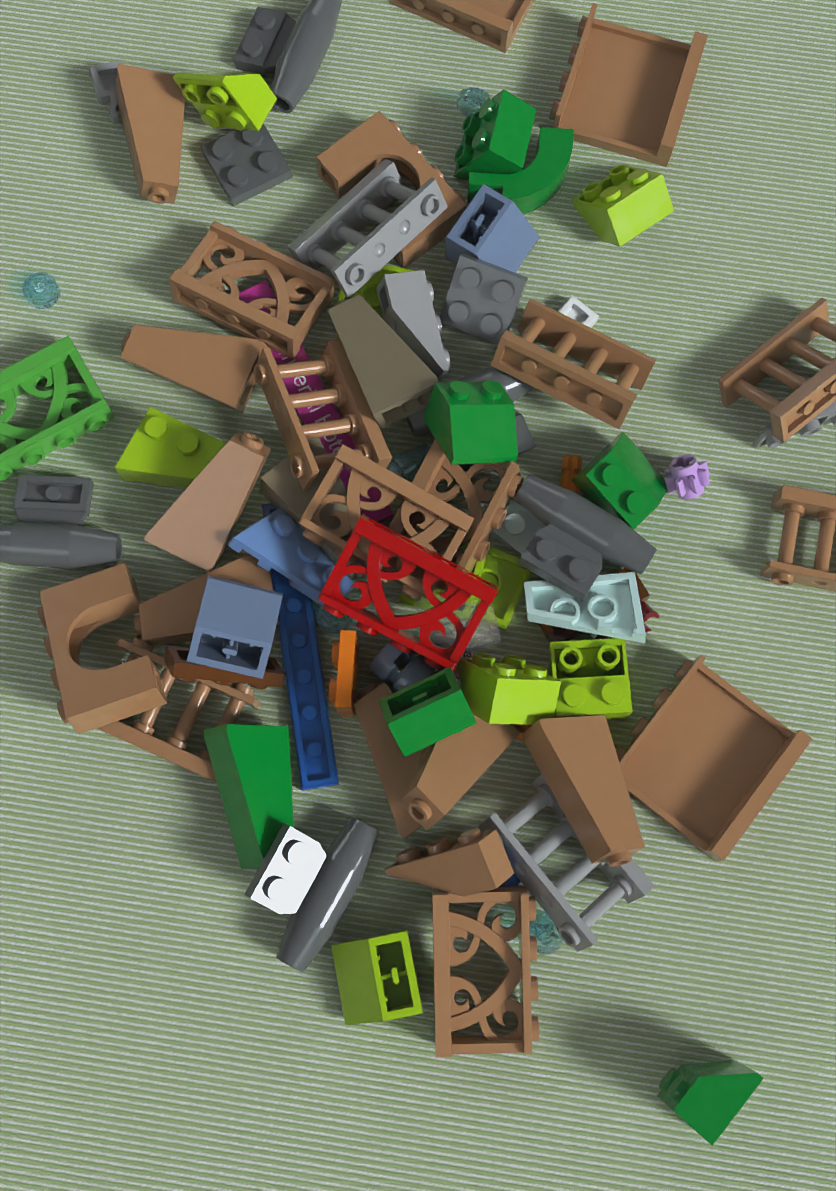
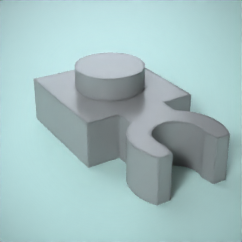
(103, 80)

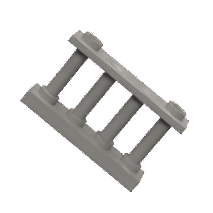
(356, 210)
(625, 880)

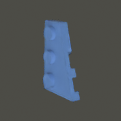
(279, 546)

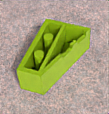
(166, 452)

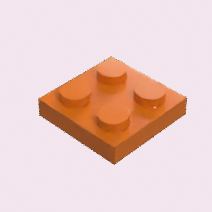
(345, 659)

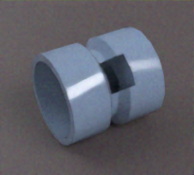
(386, 668)

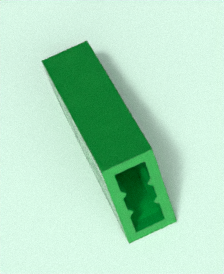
(253, 784)

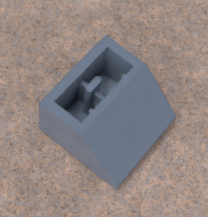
(492, 231)
(235, 627)

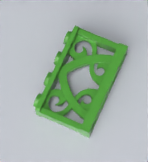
(23, 376)

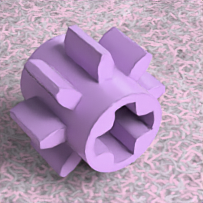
(687, 477)

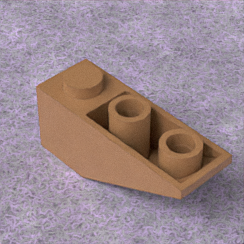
(458, 867)

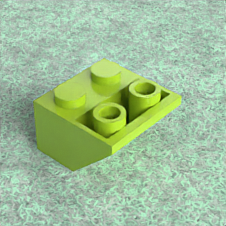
(228, 98)
(624, 203)
(591, 678)
(507, 689)
(377, 978)

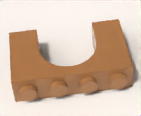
(364, 149)
(70, 615)

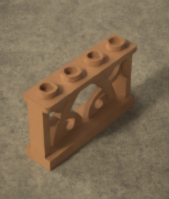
(251, 259)
(438, 468)
(364, 476)
(453, 1016)

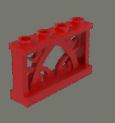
(460, 584)

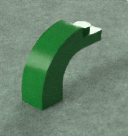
(539, 180)

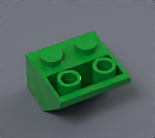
(495, 137)
(427, 712)

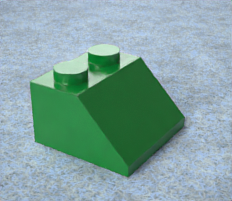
(473, 422)
(622, 482)
(708, 1094)

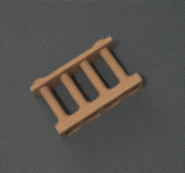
(566, 380)
(344, 393)
(810, 395)
(795, 503)
(175, 747)

